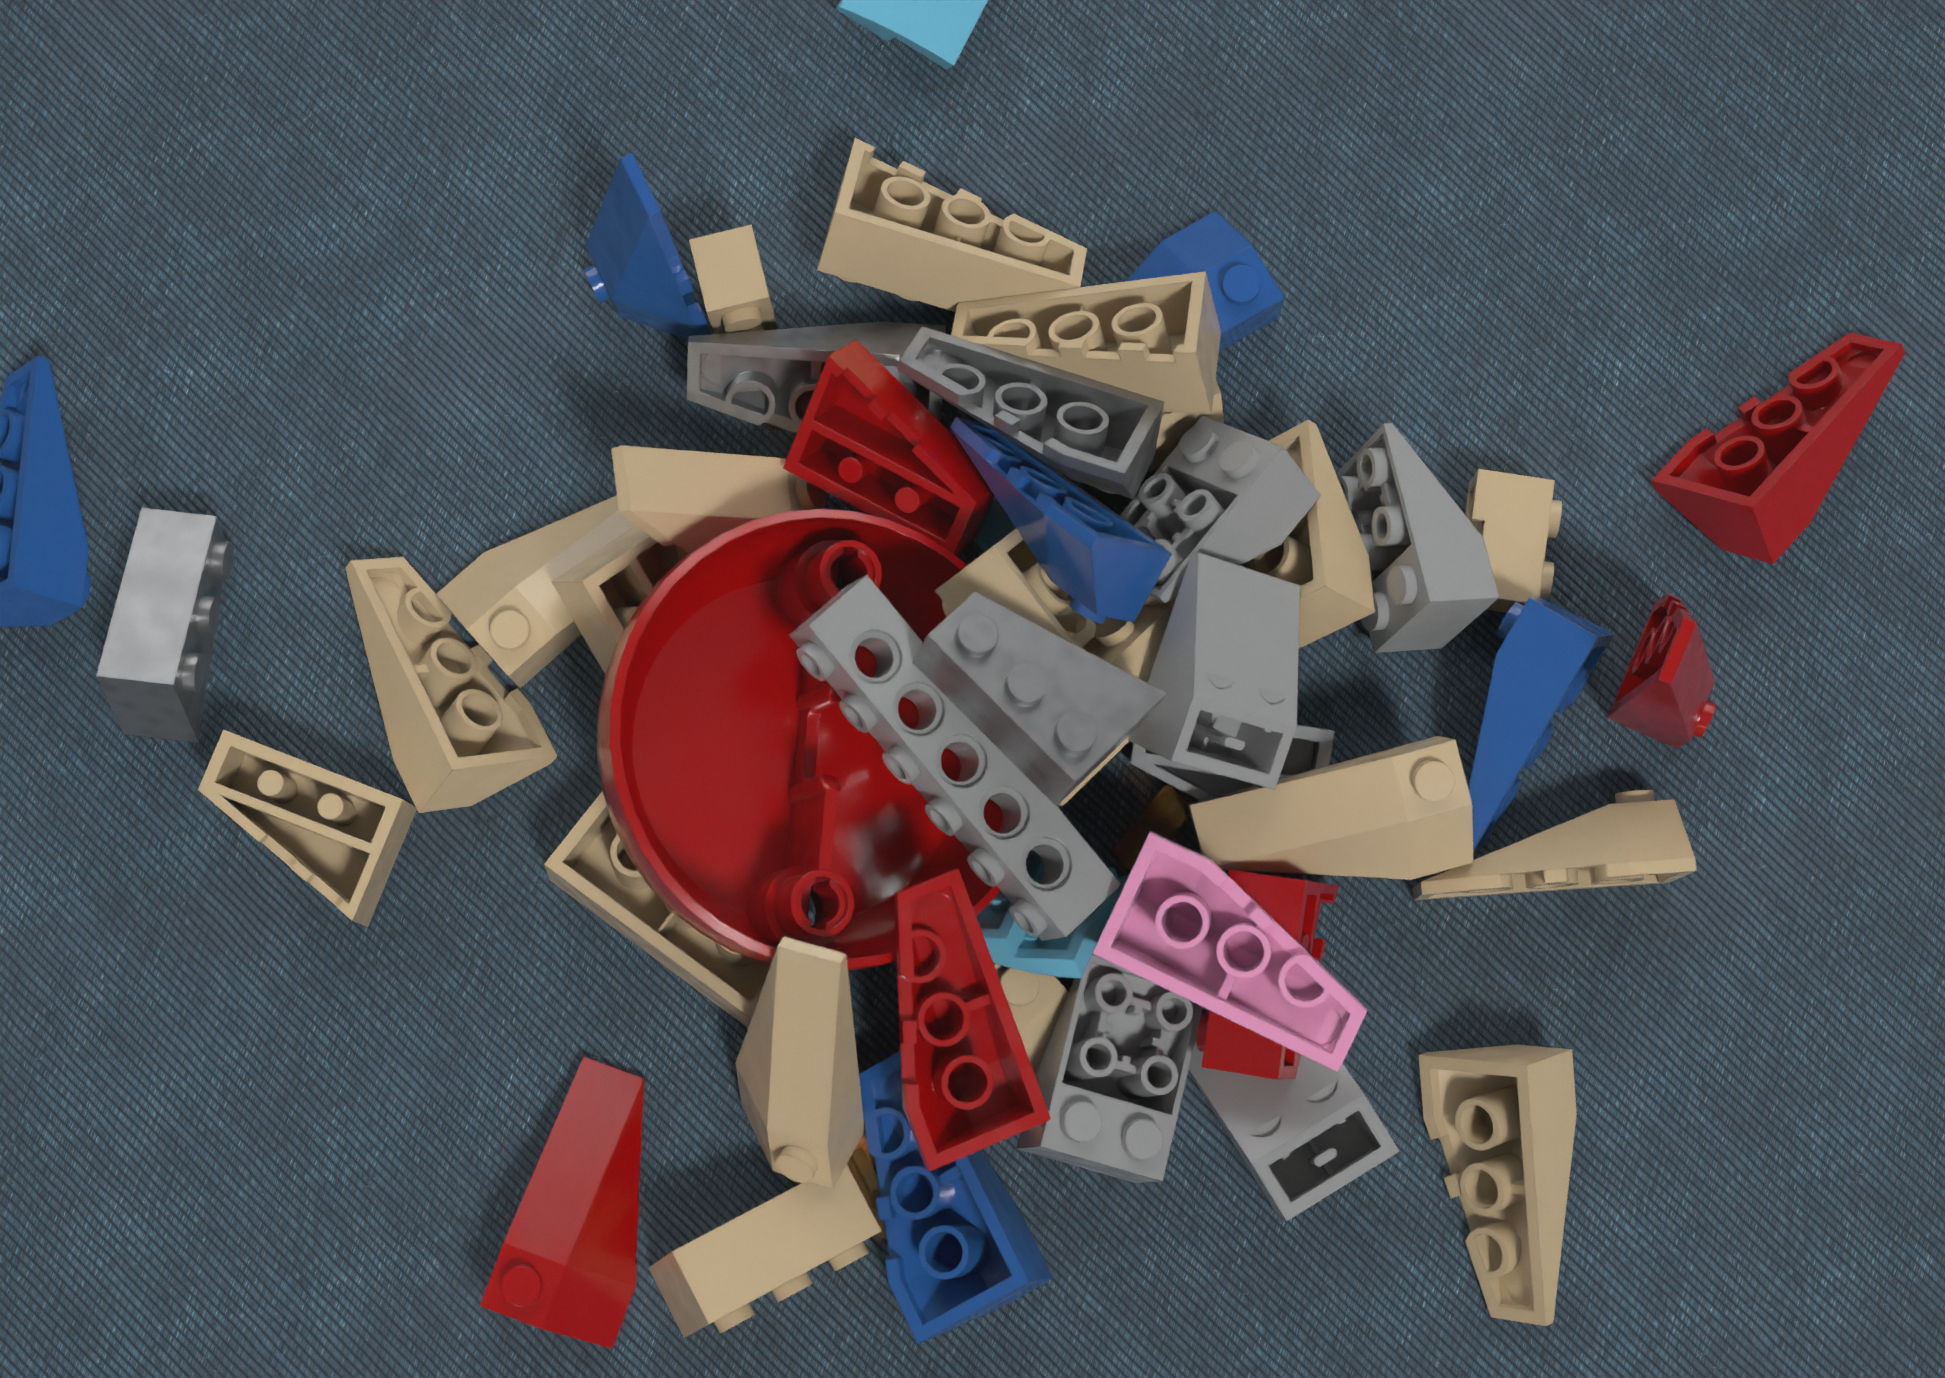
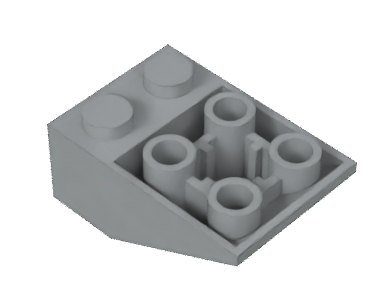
(1220, 498)
(1421, 548)
(1227, 673)
(1115, 1075)
(1297, 1133)

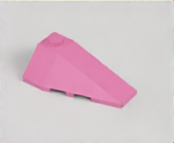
(1214, 945)

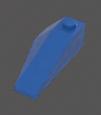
(638, 259)
(1237, 278)
(39, 506)
(1073, 536)
(1534, 675)
(948, 1230)

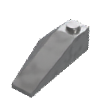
(775, 372)
(1062, 418)

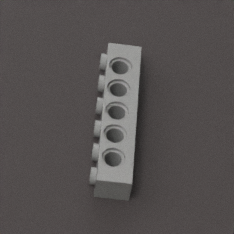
(1073, 875)

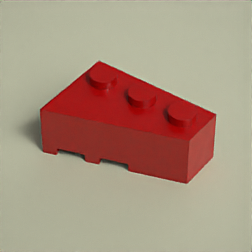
(887, 452)
(1296, 909)

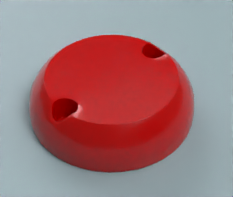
(739, 766)

